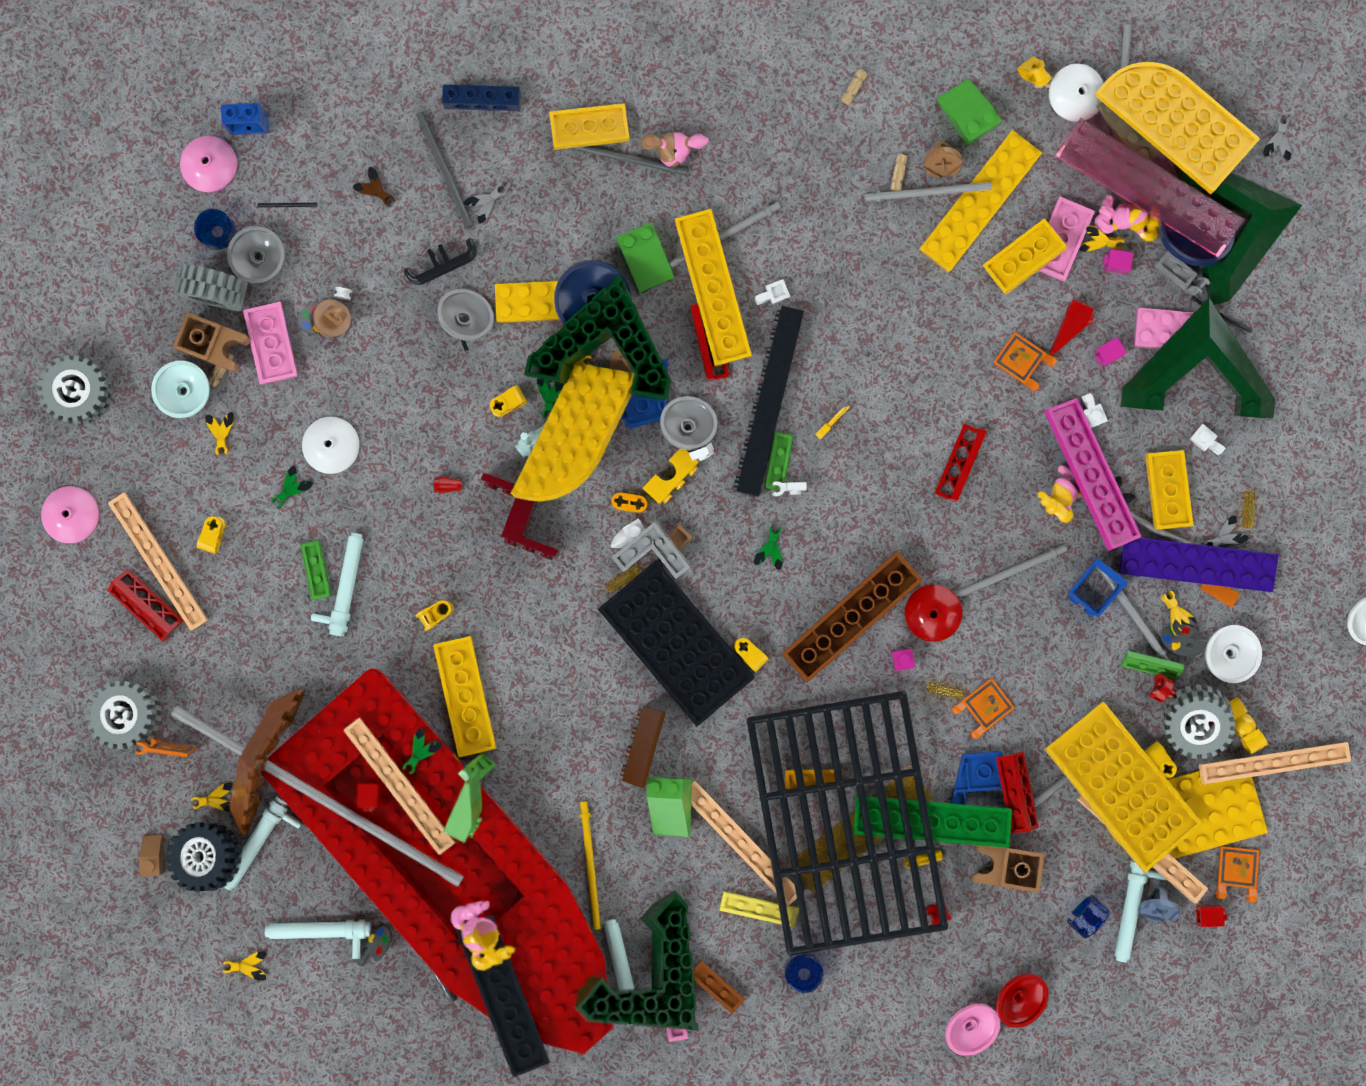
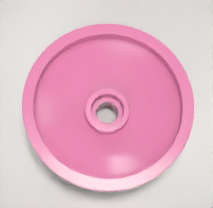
(217, 172)
(82, 514)
(972, 1029)

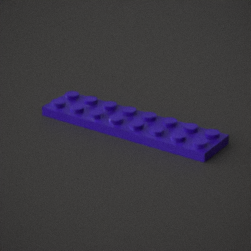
(1199, 564)

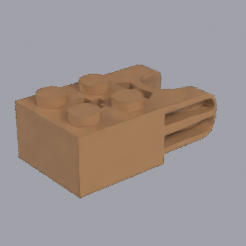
(214, 343)
(1005, 866)

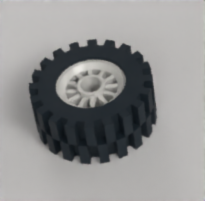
(197, 875)

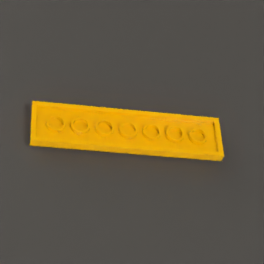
(976, 208)
(713, 287)

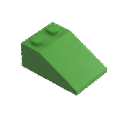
(969, 112)
(645, 257)
(670, 805)
(466, 813)

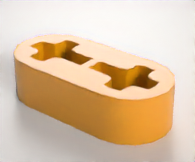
(631, 498)

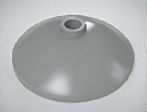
(249, 244)
(468, 307)
(690, 413)

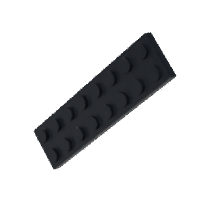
(509, 1011)

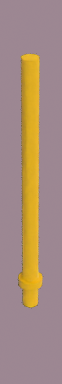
(590, 864)

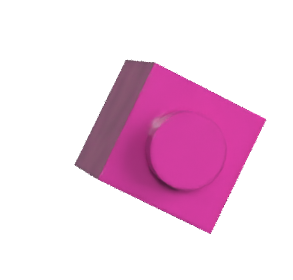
(1117, 261)
(1109, 352)
(902, 659)

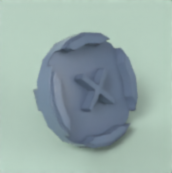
(1159, 907)

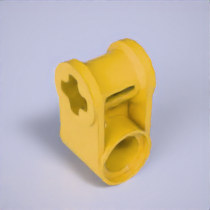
(1034, 71)
(510, 400)
(211, 537)
(432, 616)
(752, 656)
(1160, 758)

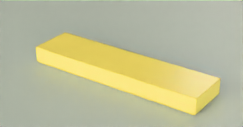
(756, 908)

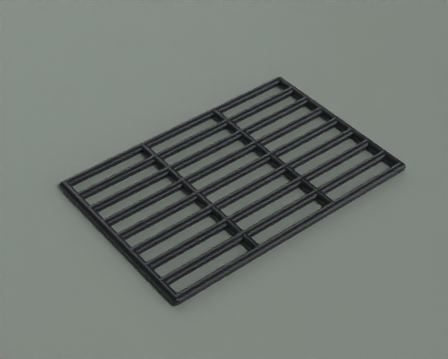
(853, 860)

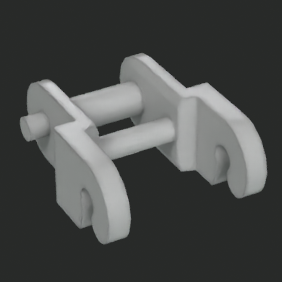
(1193, 290)

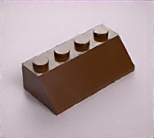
(643, 746)

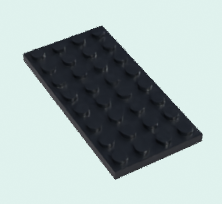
(676, 643)

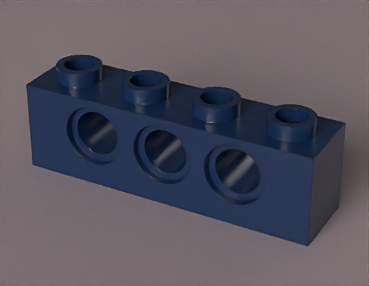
(481, 97)

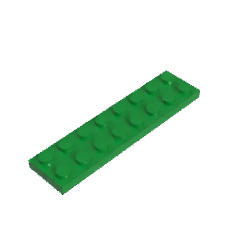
(948, 822)

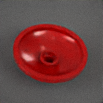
(929, 599)
(1022, 1000)

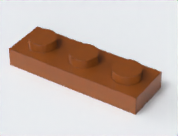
(717, 987)

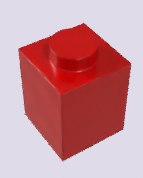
(368, 796)
(1210, 915)

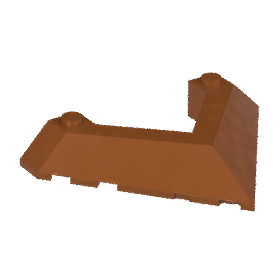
(253, 759)

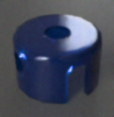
(207, 221)
(1090, 916)
(795, 964)

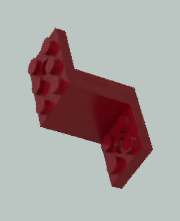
(519, 519)

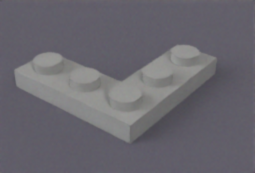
(656, 539)

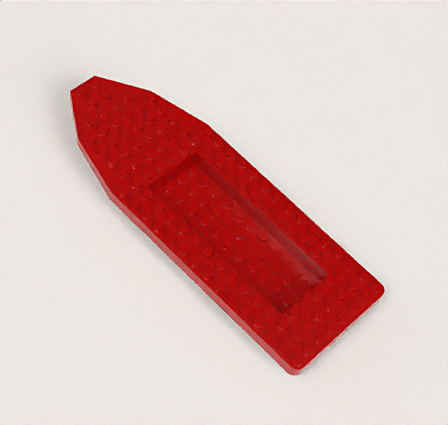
(498, 863)

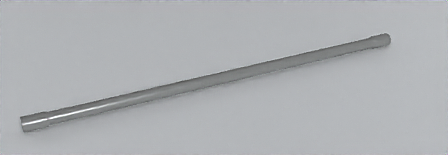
(446, 872)

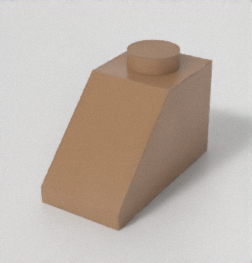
(152, 856)

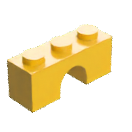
(661, 489)

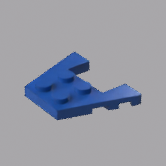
(643, 411)
(976, 773)

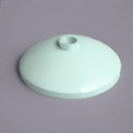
(168, 385)

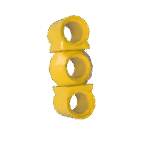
(1246, 728)

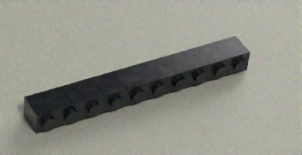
(769, 401)

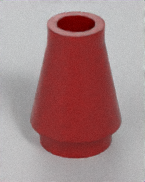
(446, 485)

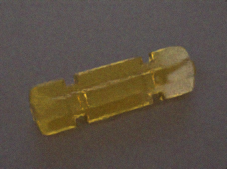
(1248, 509)
(622, 579)
(945, 691)

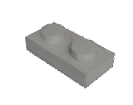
(1176, 270)

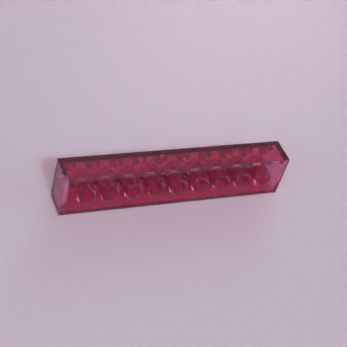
(1149, 187)

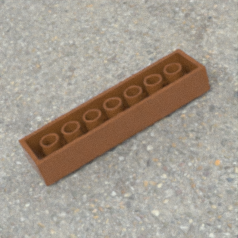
(851, 616)

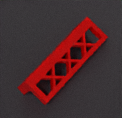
(708, 367)
(967, 465)
(140, 609)
(1015, 793)

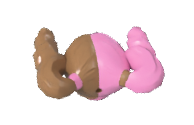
(671, 141)

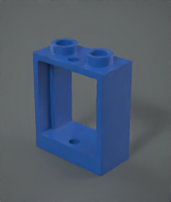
(240, 116)
(1089, 609)

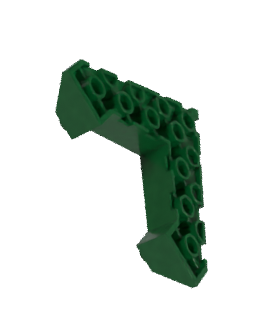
(1265, 220)
(605, 317)
(1200, 338)
(672, 995)

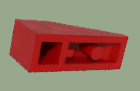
(1074, 321)

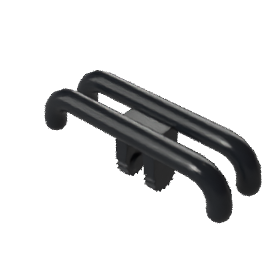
(447, 266)

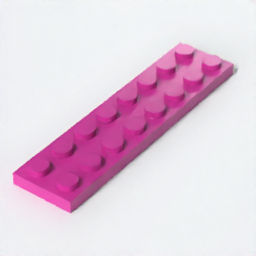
(1092, 474)

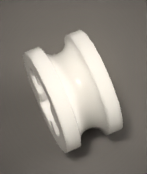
(343, 293)

